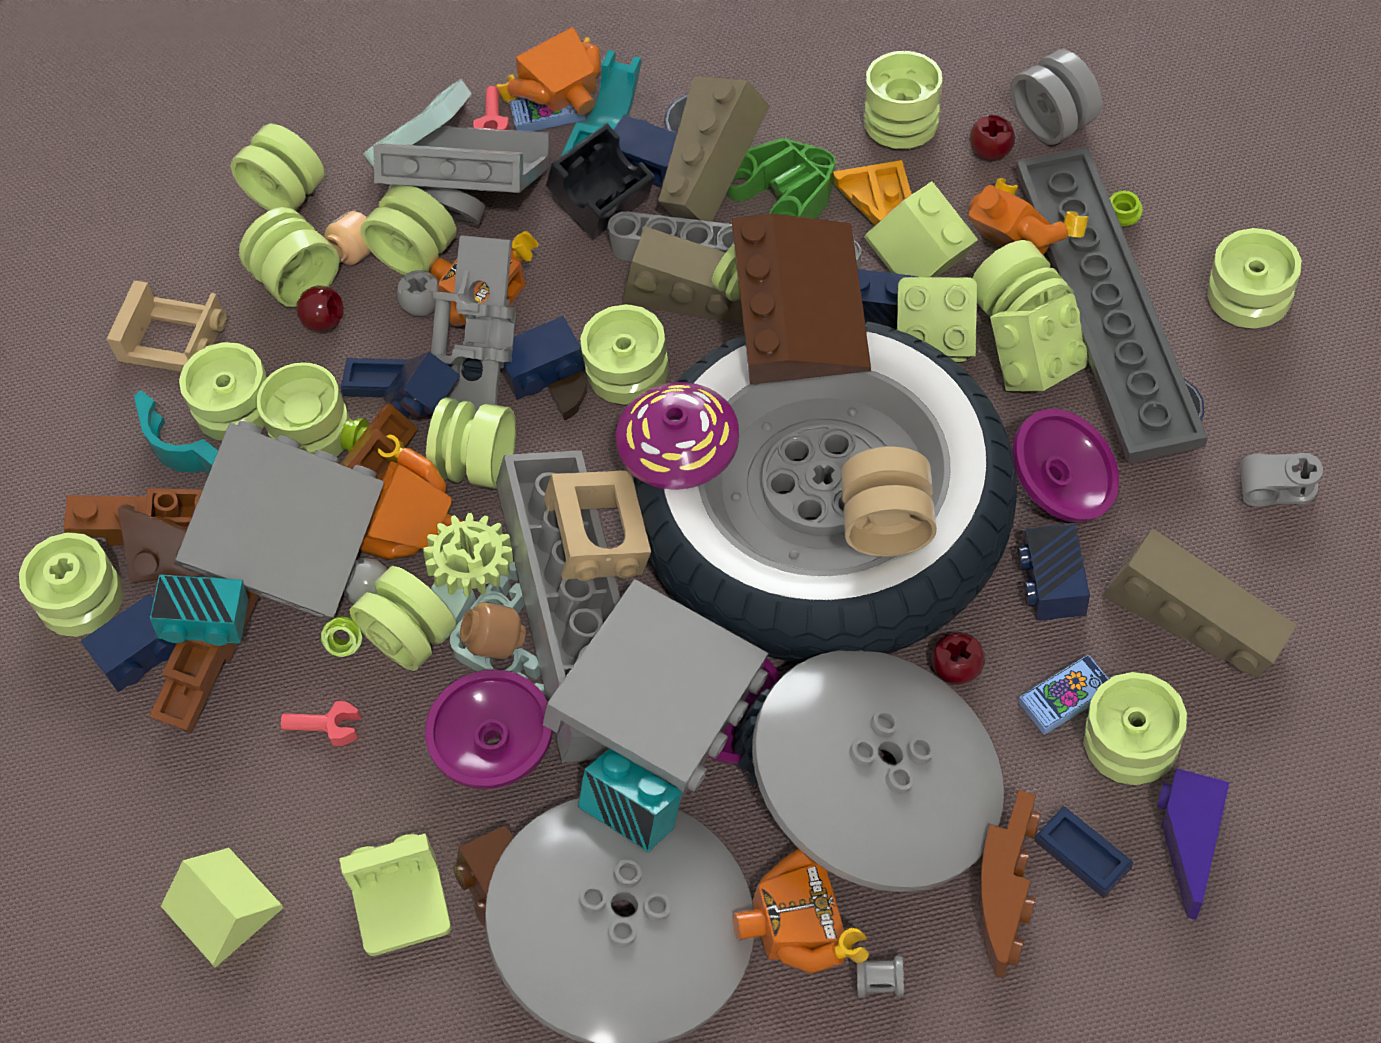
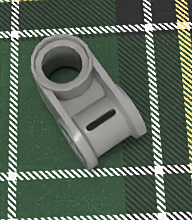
(1277, 480)

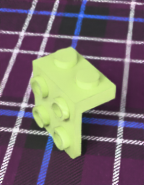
(940, 313)
(1040, 344)
(397, 894)

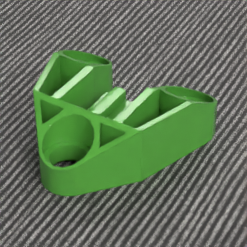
(793, 174)

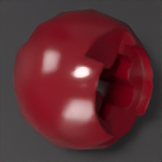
(992, 137)
(320, 308)
(952, 646)

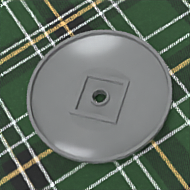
(847, 807)
(609, 973)

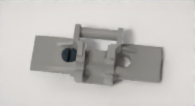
(488, 324)

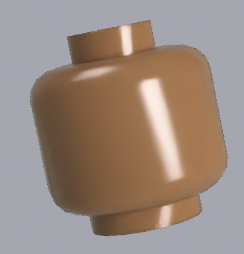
(492, 631)

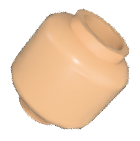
(346, 237)

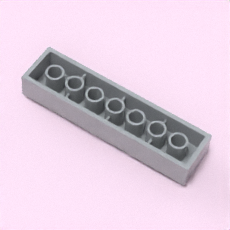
(559, 611)

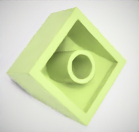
(922, 235)

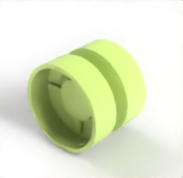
(304, 406)

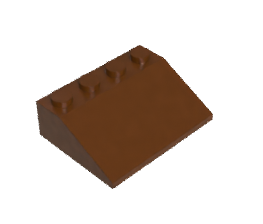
(799, 298)

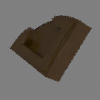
(569, 394)

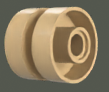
(888, 501)

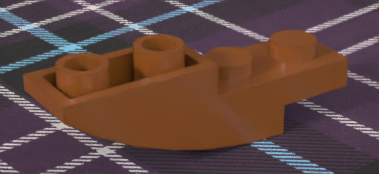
(365, 450)
(100, 518)
(190, 679)
(1002, 887)

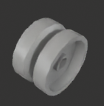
(1056, 96)

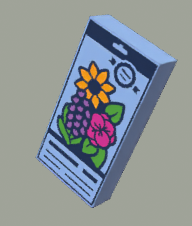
(534, 117)
(1063, 694)

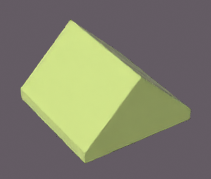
(218, 903)

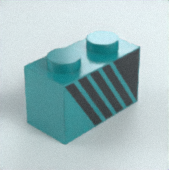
(199, 609)
(629, 799)

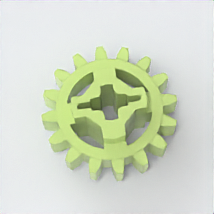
(468, 555)

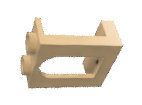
(137, 314)
(598, 490)

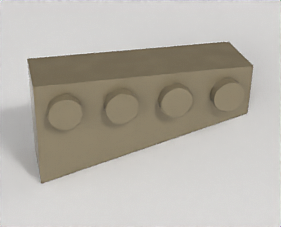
(710, 145)
(677, 278)
(1199, 604)

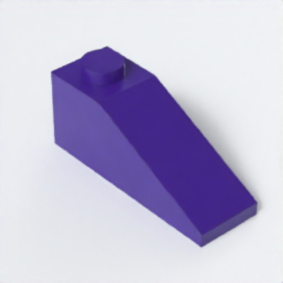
(1191, 830)

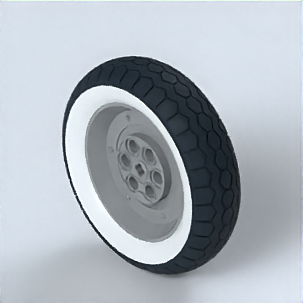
(796, 583)

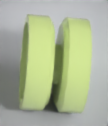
(277, 168)
(408, 229)
(1254, 278)
(624, 353)
(222, 387)
(71, 584)
(403, 618)
(1134, 728)

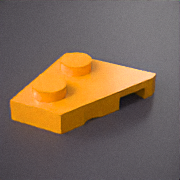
(874, 188)

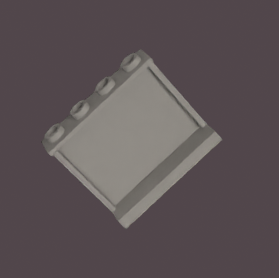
(465, 159)
(280, 520)
(659, 686)

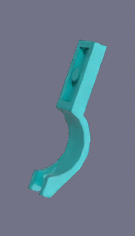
(613, 99)
(180, 458)

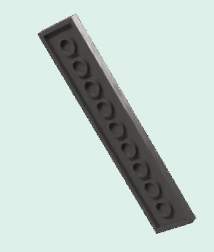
(1117, 317)

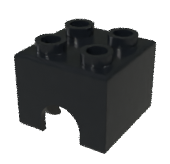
(598, 181)

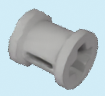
(880, 977)

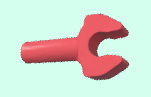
(492, 119)
(328, 723)

